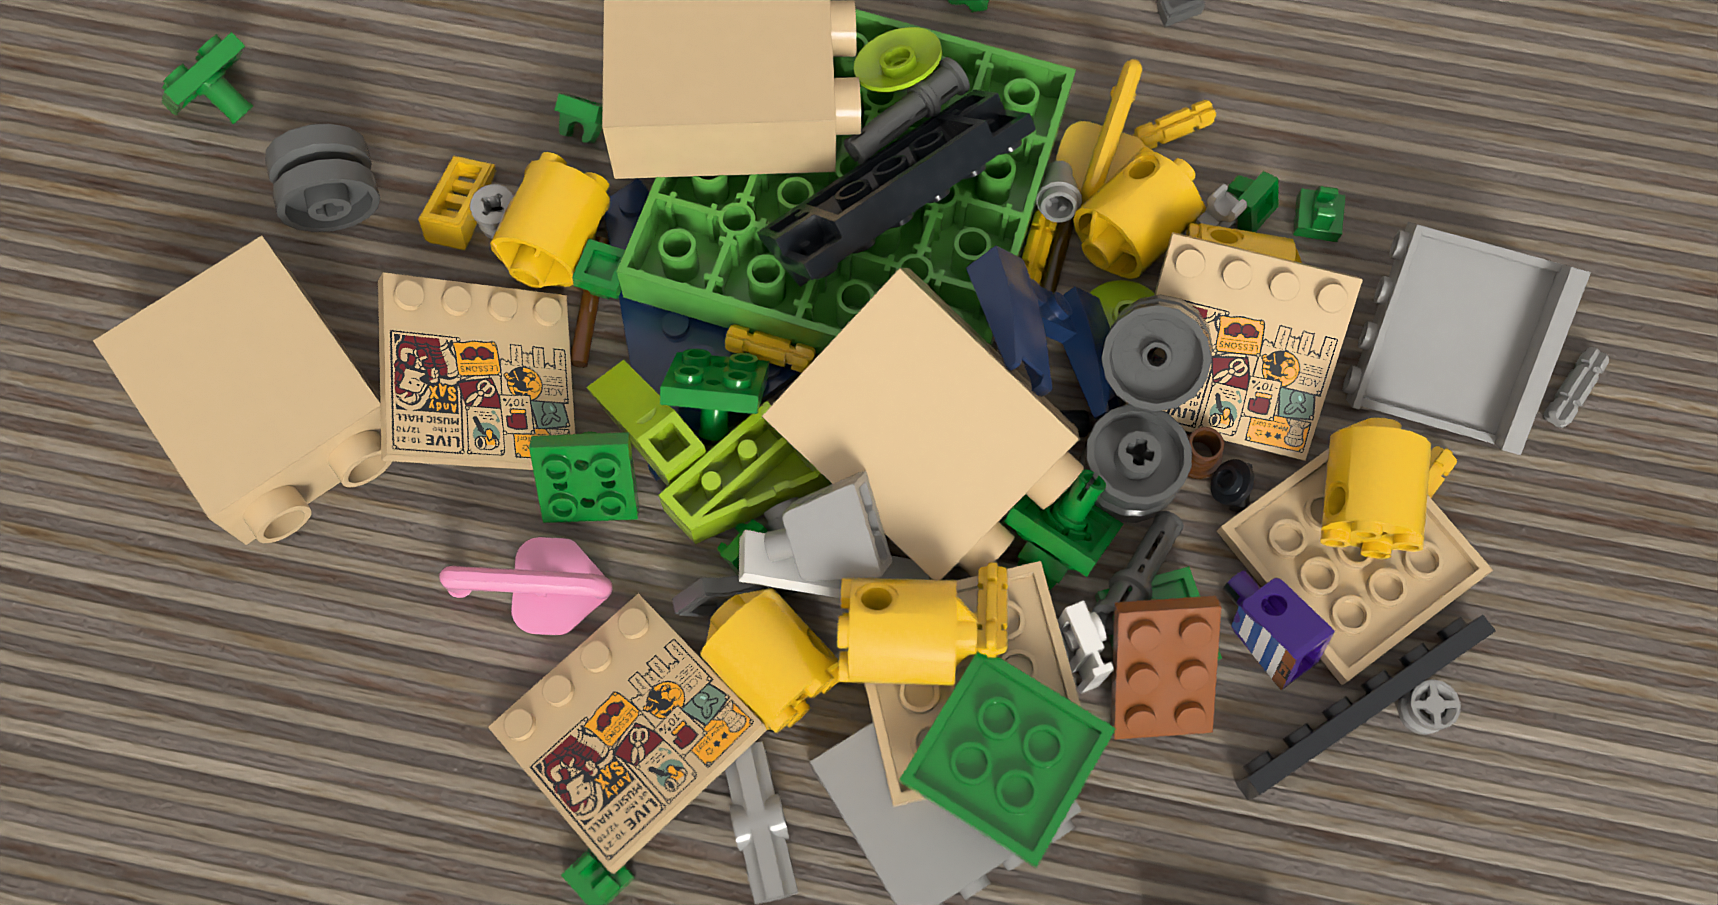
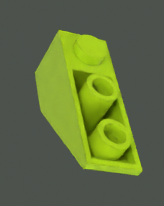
(653, 428)

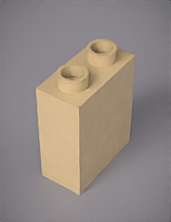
(726, 86)
(249, 394)
(932, 425)

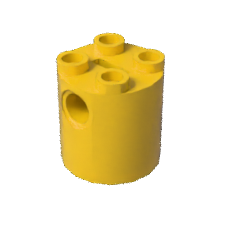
(1136, 211)
(550, 222)
(1376, 488)
(903, 631)
(769, 657)

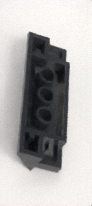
(894, 185)

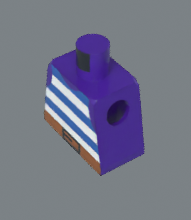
(1277, 627)

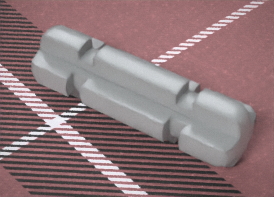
(1576, 387)

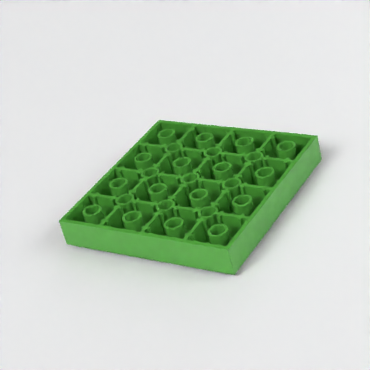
(701, 244)

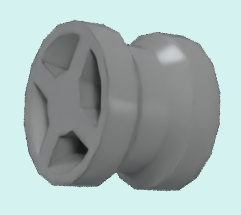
(482, 204)
(1439, 702)

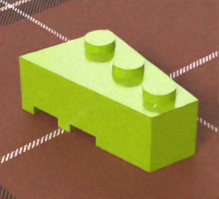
(739, 480)

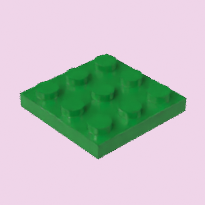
(1007, 756)

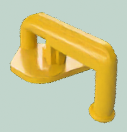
(1099, 150)

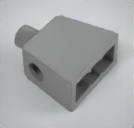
(833, 533)

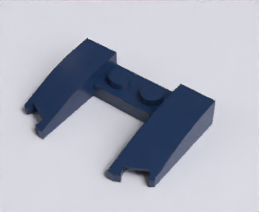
(1026, 313)

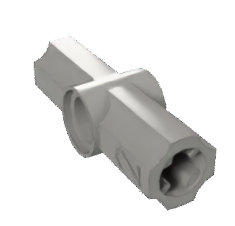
(760, 826)

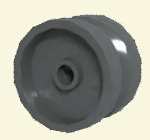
(322, 178)
(1132, 364)
(1141, 460)

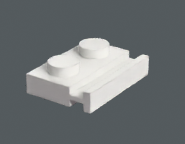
(1082, 640)

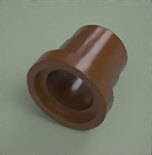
(1206, 466)

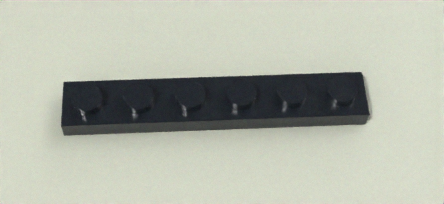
(1346, 716)

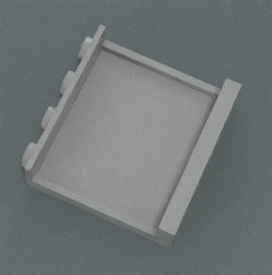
(1464, 336)
(912, 847)

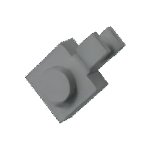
(1222, 209)

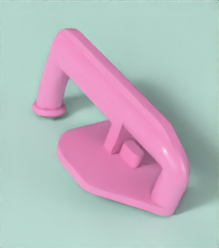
(550, 585)

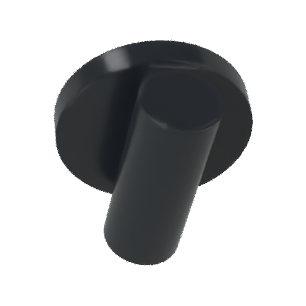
(1233, 484)

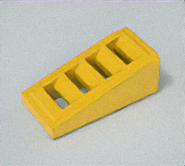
(451, 227)

